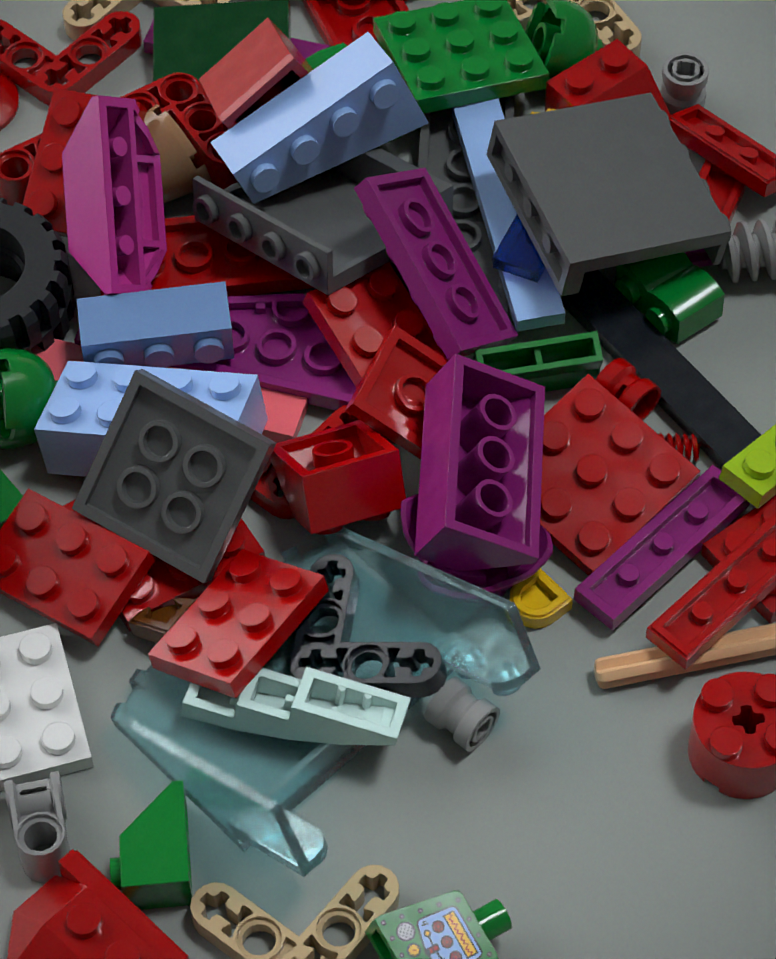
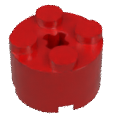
(736, 734)

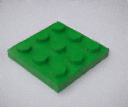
(461, 53)

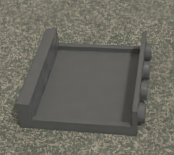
(604, 187)
(311, 227)

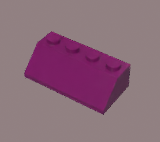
(480, 468)

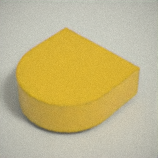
(540, 600)

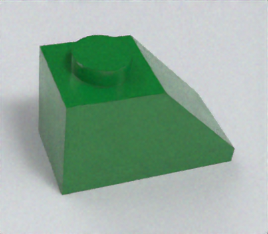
(156, 854)

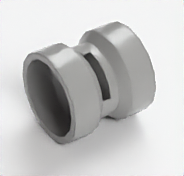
(684, 81)
(462, 714)

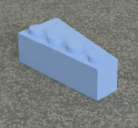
(321, 121)

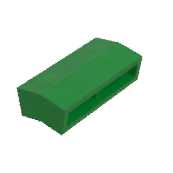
(548, 362)

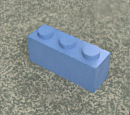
(157, 326)

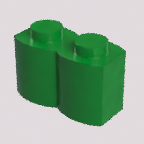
(672, 294)

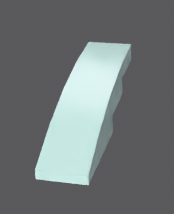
(304, 709)

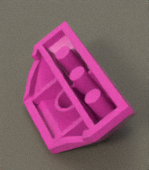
(114, 196)

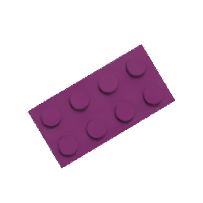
(435, 262)

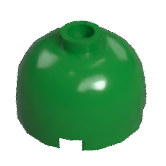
(562, 34)
(24, 392)

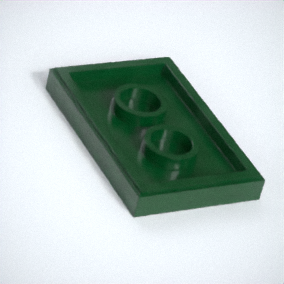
(200, 35)

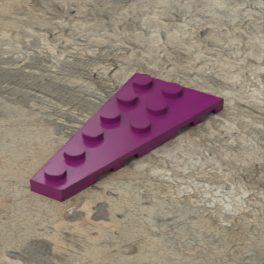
(284, 348)

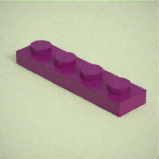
(659, 549)

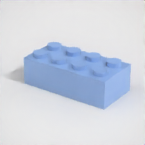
(90, 395)

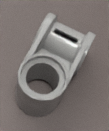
(38, 818)

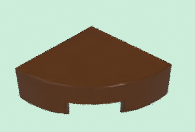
(156, 624)

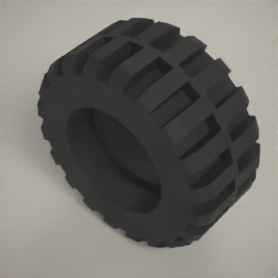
(43, 297)

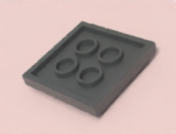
(173, 475)

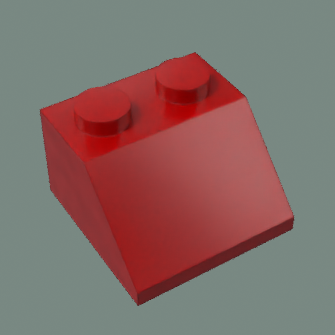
(602, 76)
(339, 477)

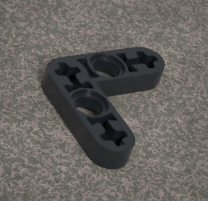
(345, 656)

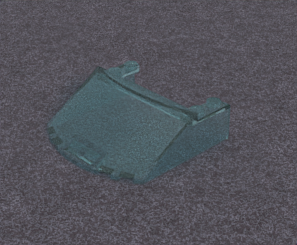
(256, 780)

